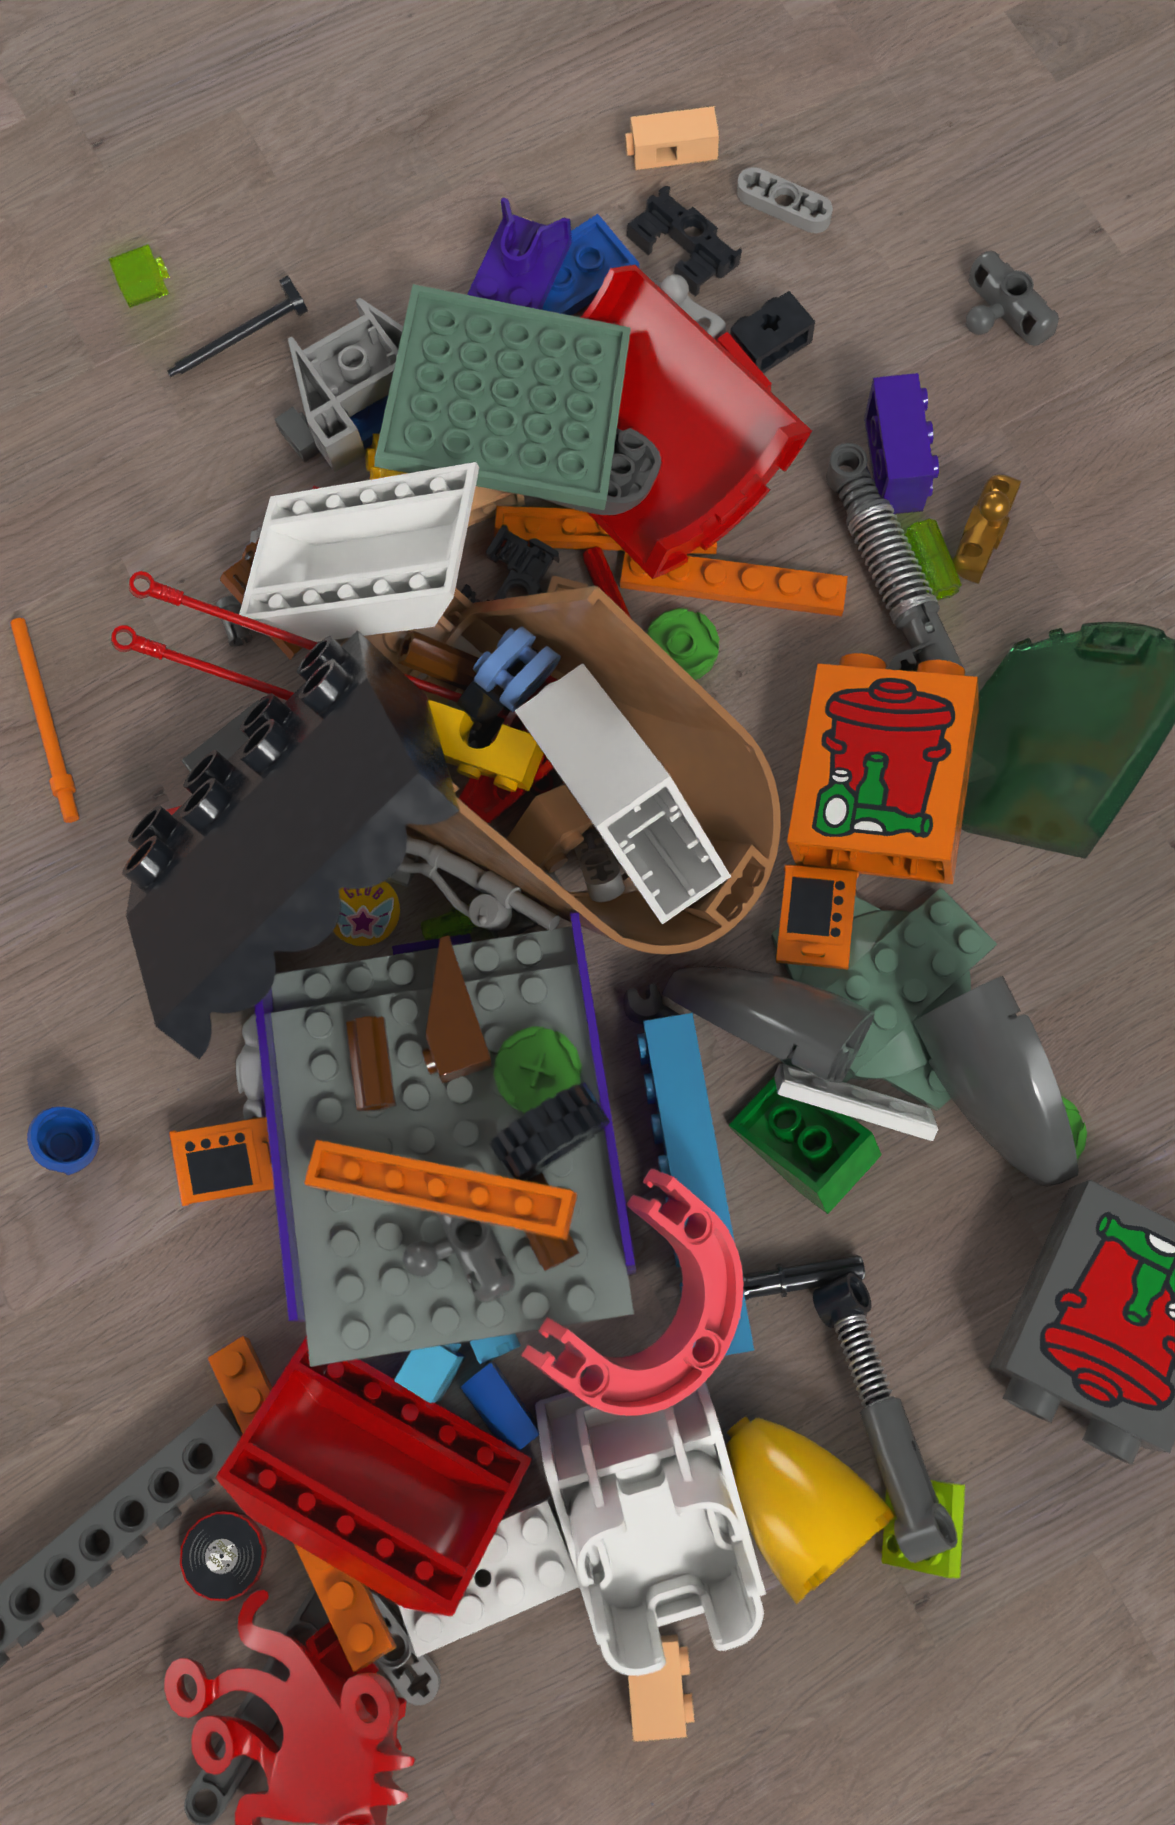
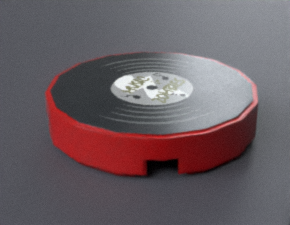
(223, 1555)

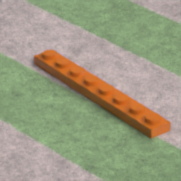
(344, 1599)

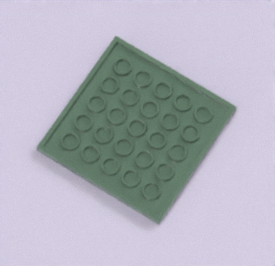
(506, 389)

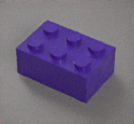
(901, 442)

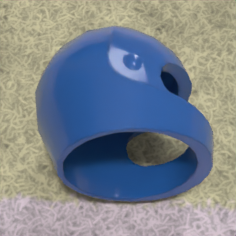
(63, 1139)

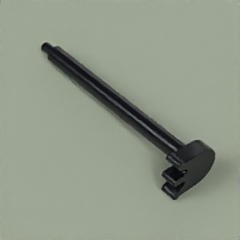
(293, 302)

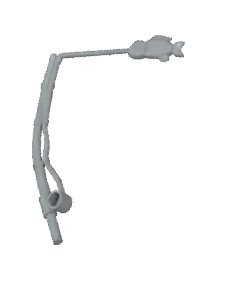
(487, 911)

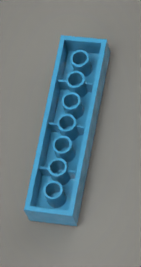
(686, 1125)

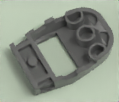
(631, 476)

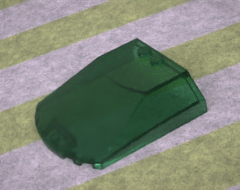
(1069, 734)

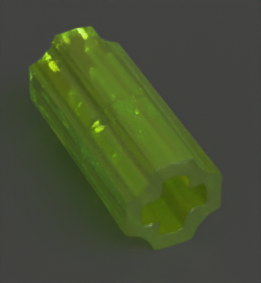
(934, 558)

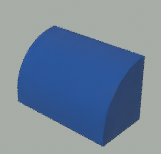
(500, 1407)

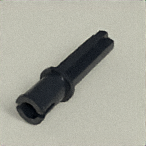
(800, 1276)

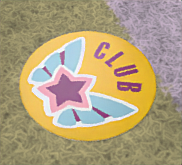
(367, 914)

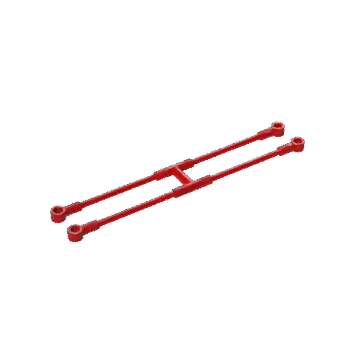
(159, 650)

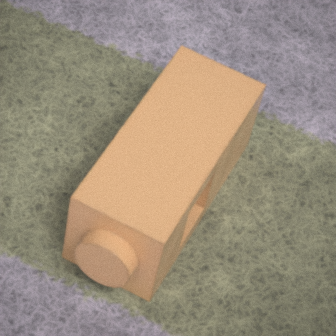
(673, 138)

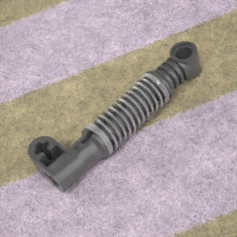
(910, 603)

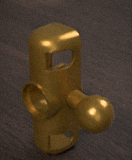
(985, 527)

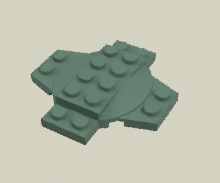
(900, 971)

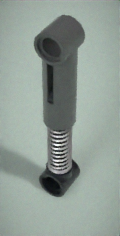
(922, 1523)

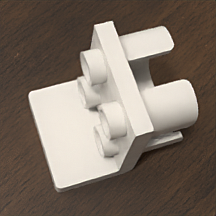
(651, 1524)

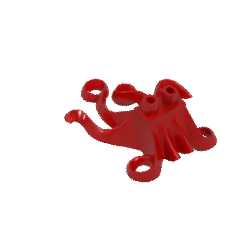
(335, 1732)

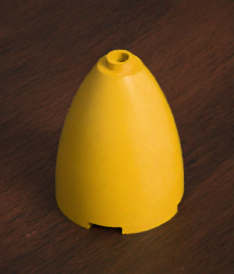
(801, 1503)

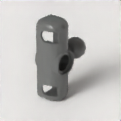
(1011, 298)
(422, 1258)

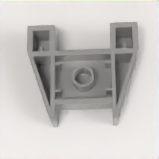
(345, 377)

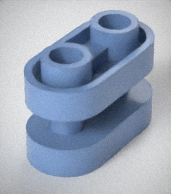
(510, 650)

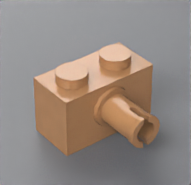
(550, 829)

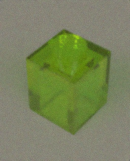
(140, 275)

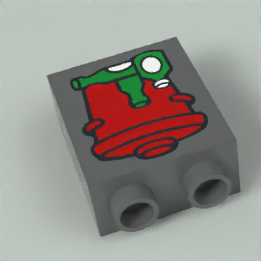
(1099, 1324)

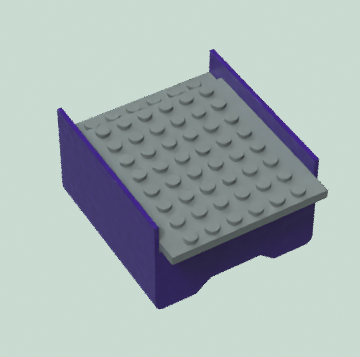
(348, 1250)

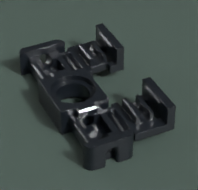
(705, 250)
(527, 561)

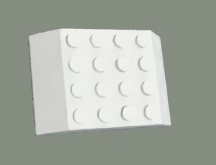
(362, 555)

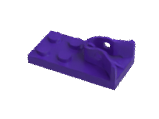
(522, 260)

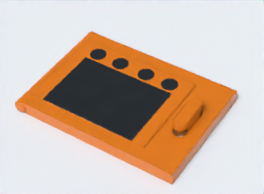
(816, 916)
(222, 1160)

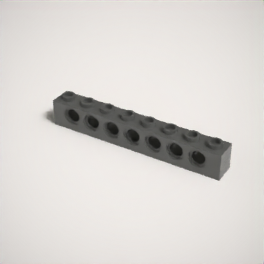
(77, 1543)

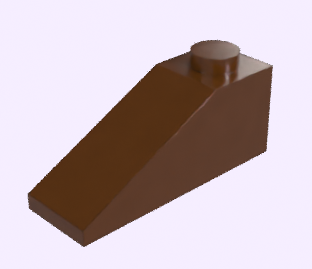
(452, 1025)

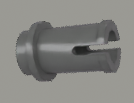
(233, 631)

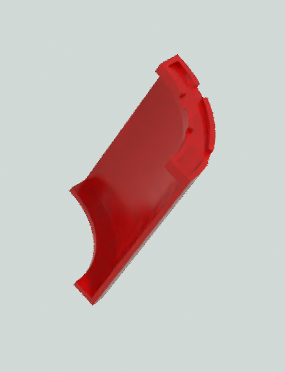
(706, 416)

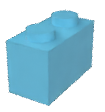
(431, 1371)

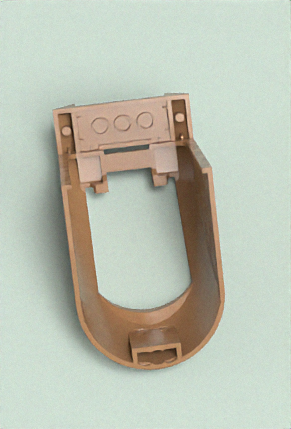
(684, 727)

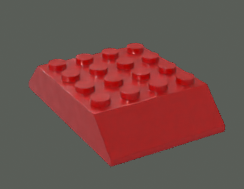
(374, 1480)

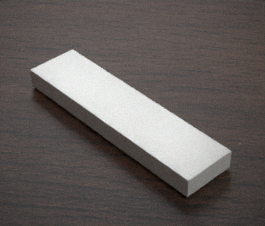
(856, 1102)

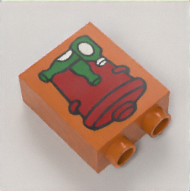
(885, 769)

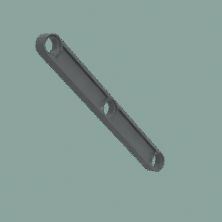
(253, 1709)

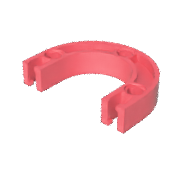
(705, 1315)

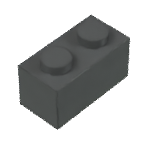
(297, 433)

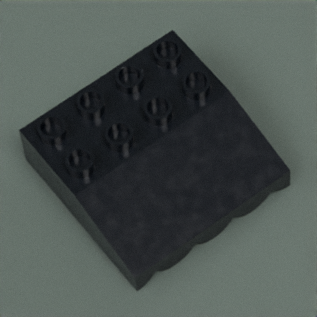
(277, 833)

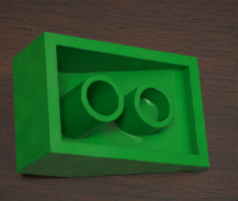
(807, 1145)

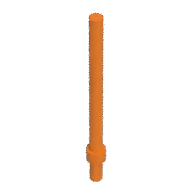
(61, 782)

